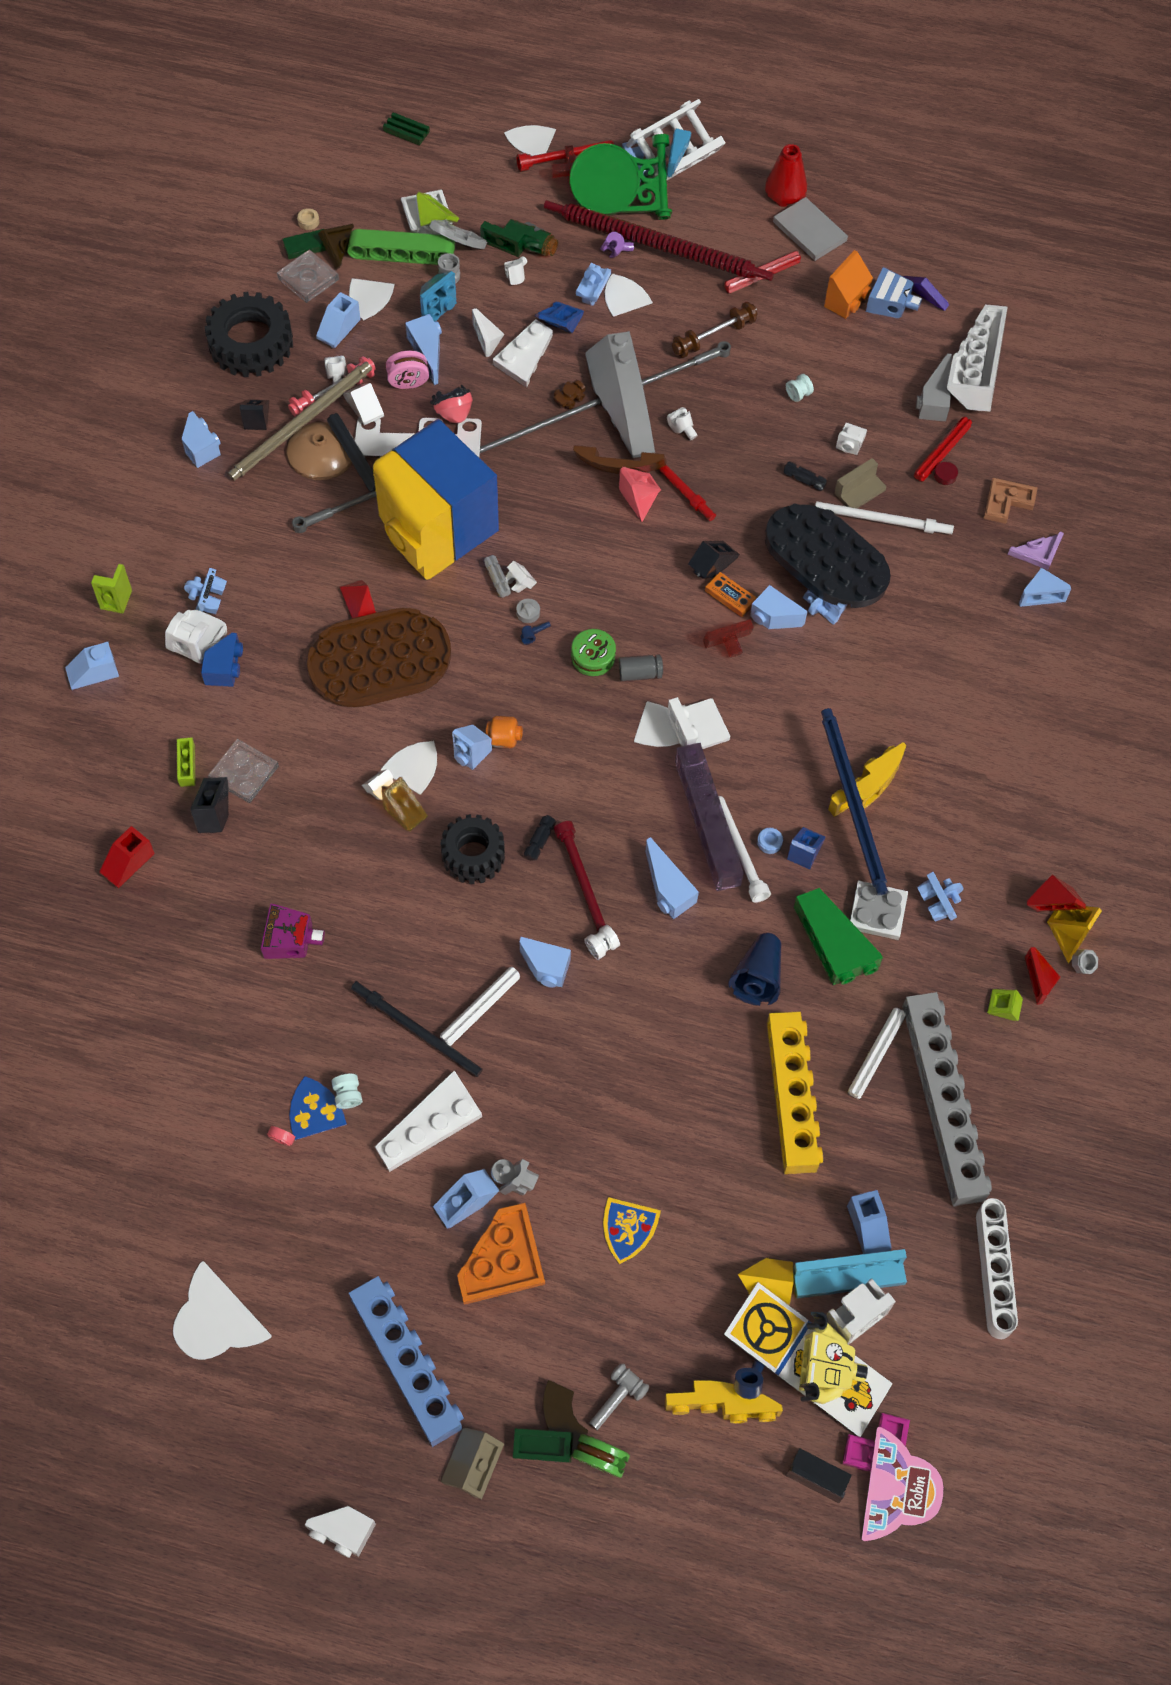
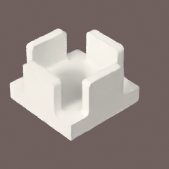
(860, 1310)

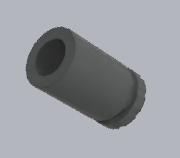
(640, 667)

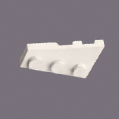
(521, 355)

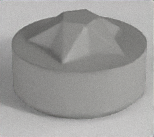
(528, 610)

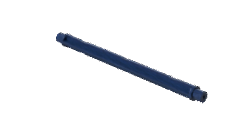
(854, 802)

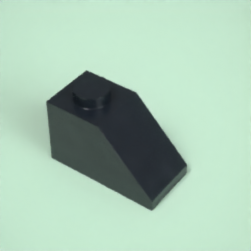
(712, 558)
(211, 805)

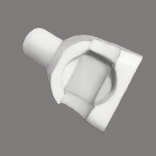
(515, 270)
(335, 368)
(681, 421)

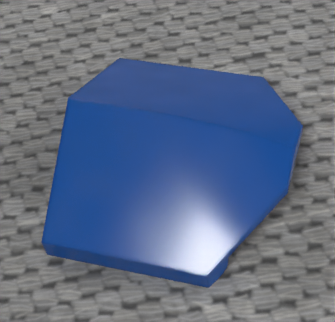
(561, 316)

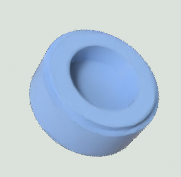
(770, 840)

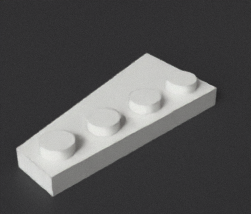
(432, 1121)

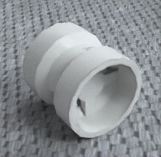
(602, 942)

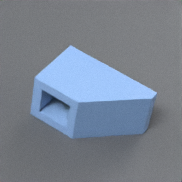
(338, 320)
(199, 442)
(470, 745)

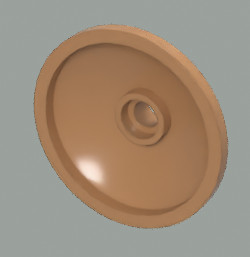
(314, 458)

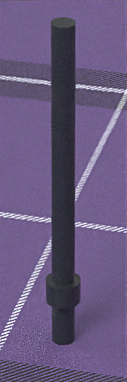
(376, 1000)

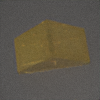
(402, 804)

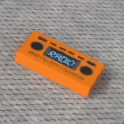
(730, 594)

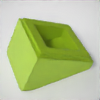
(1005, 1004)

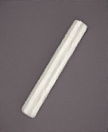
(480, 1006)
(876, 1053)

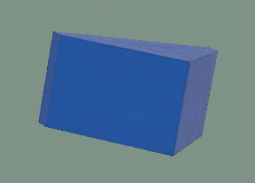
(805, 847)

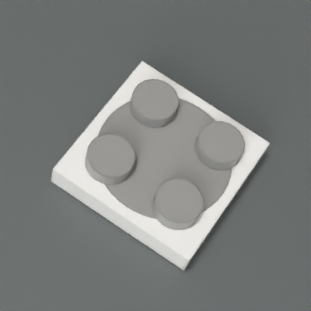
(878, 913)

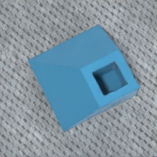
(438, 295)

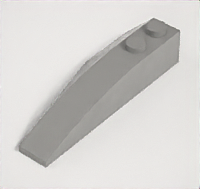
(620, 388)

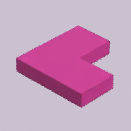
(860, 1450)

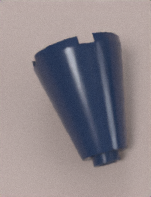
(759, 972)

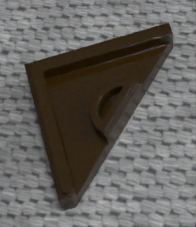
(336, 242)

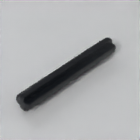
(352, 450)

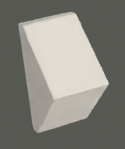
(364, 403)

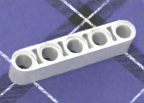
(992, 1280)

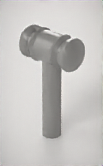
(628, 1383)

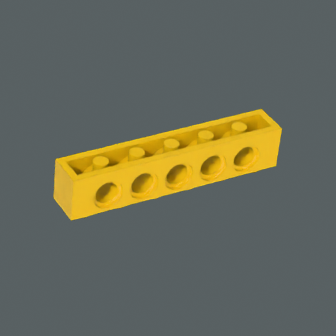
(794, 1158)

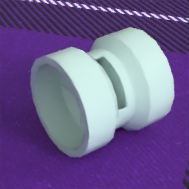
(346, 1091)

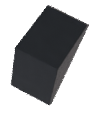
(255, 414)

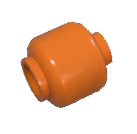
(504, 731)

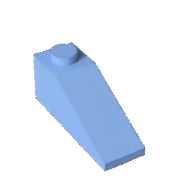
(424, 338)
(672, 888)

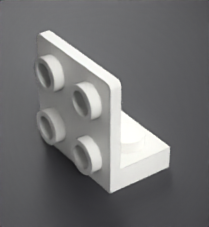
(697, 723)

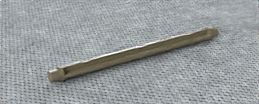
(299, 421)

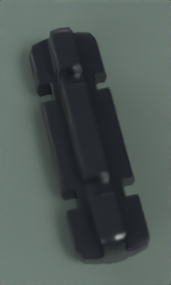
(805, 476)
(539, 837)

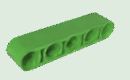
(398, 246)

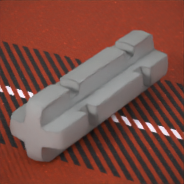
(497, 576)

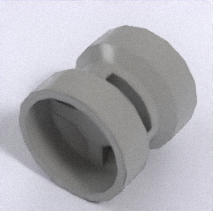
(449, 262)

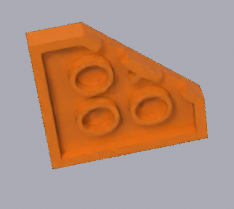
(503, 1258)

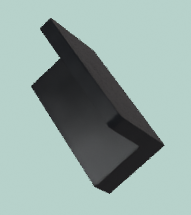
(819, 1475)

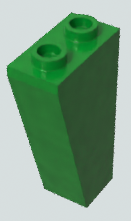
(836, 939)

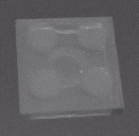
(307, 276)
(245, 769)

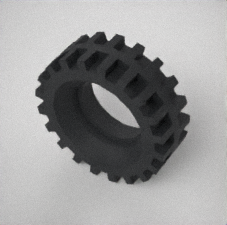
(251, 356)

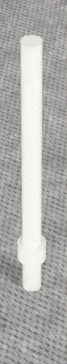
(927, 525)

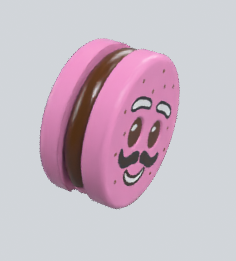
(407, 369)

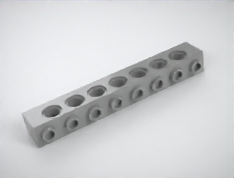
(961, 1189)

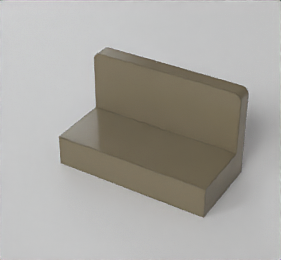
(860, 485)
(472, 1462)

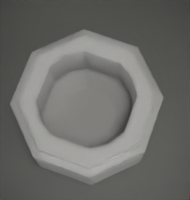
(1085, 961)

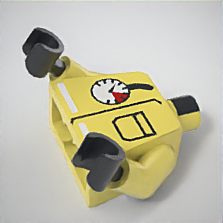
(827, 1363)

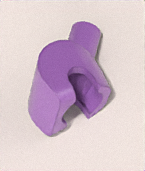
(616, 244)

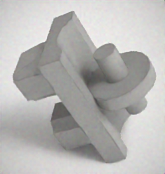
(514, 1176)

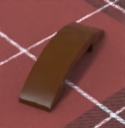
(647, 463)

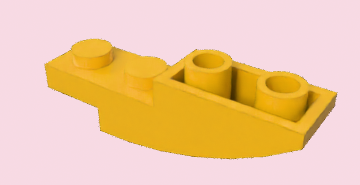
(874, 779)
(714, 1395)

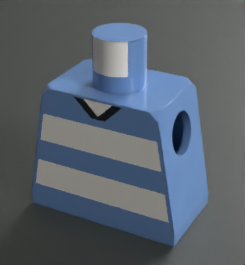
(892, 295)

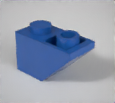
(221, 662)

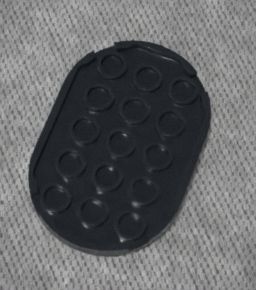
(827, 555)

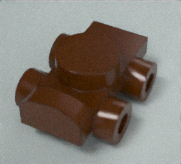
(569, 393)

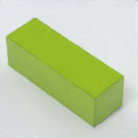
(186, 762)

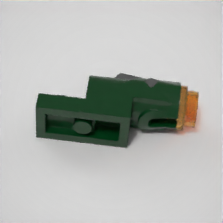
(519, 236)

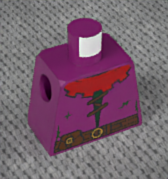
(289, 933)

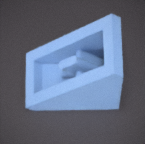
(1045, 589)

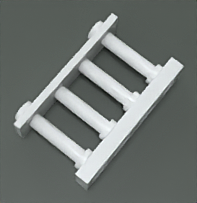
(693, 154)

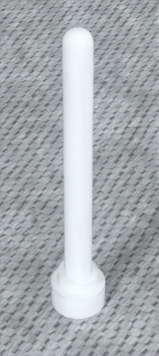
(758, 889)

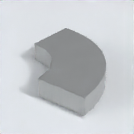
(457, 234)

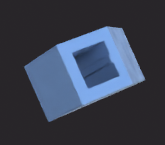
(870, 1222)

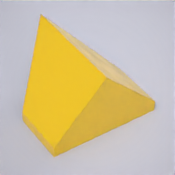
(1072, 927)
(773, 1275)

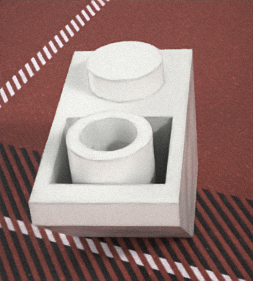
(344, 1528)

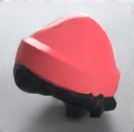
(453, 405)

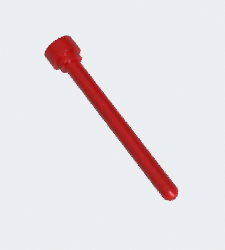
(526, 161)

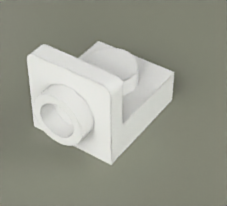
(851, 439)

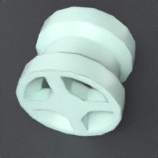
(798, 388)

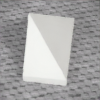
(486, 331)

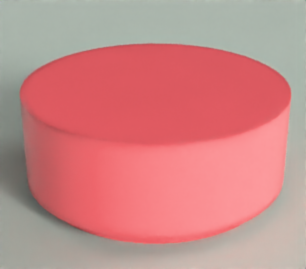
(281, 1136)

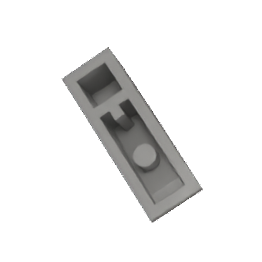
(935, 397)

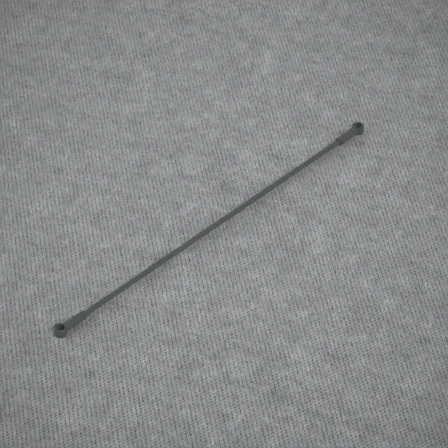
(699, 359)

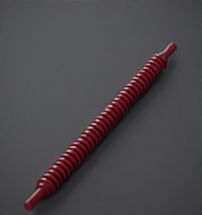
(659, 240)

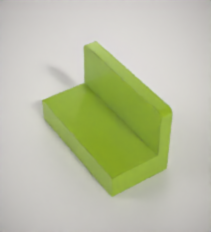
(113, 593)

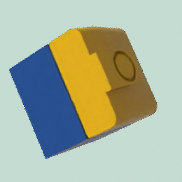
(435, 498)

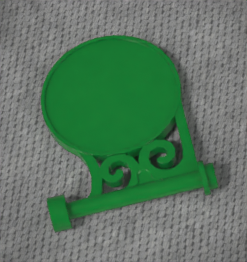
(609, 180)

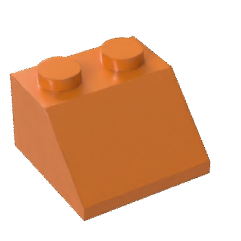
(848, 286)

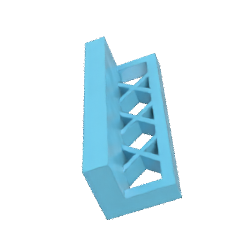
(848, 1272)

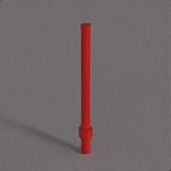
(696, 501)

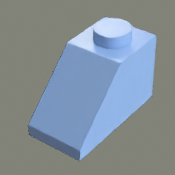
(777, 611)
(92, 666)
(546, 961)
(465, 1197)

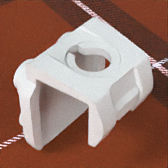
(194, 634)

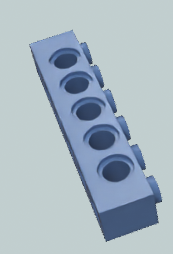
(436, 1427)

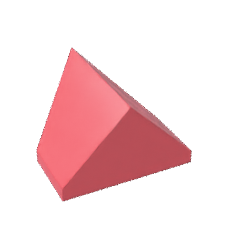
(638, 490)

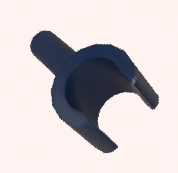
(528, 632)

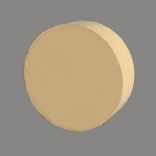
(308, 219)

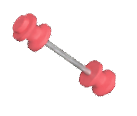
(298, 405)

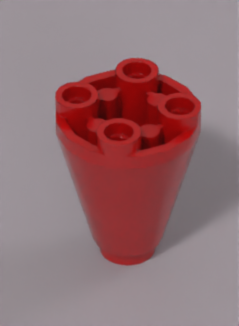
(787, 178)

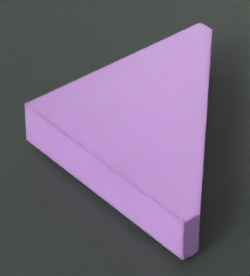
(1039, 551)

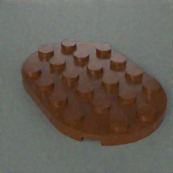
(379, 657)

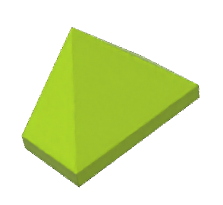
(432, 209)

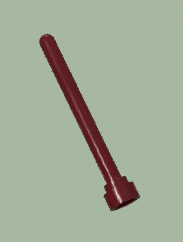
(565, 832)

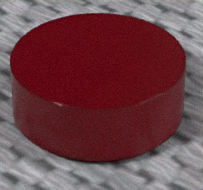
(946, 473)

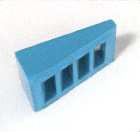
(678, 147)

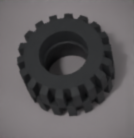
(472, 867)

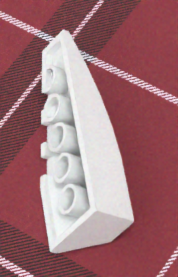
(977, 361)

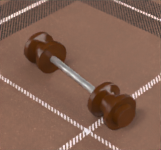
(691, 341)

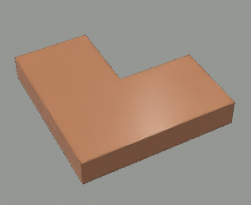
(1006, 494)

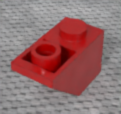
(126, 857)

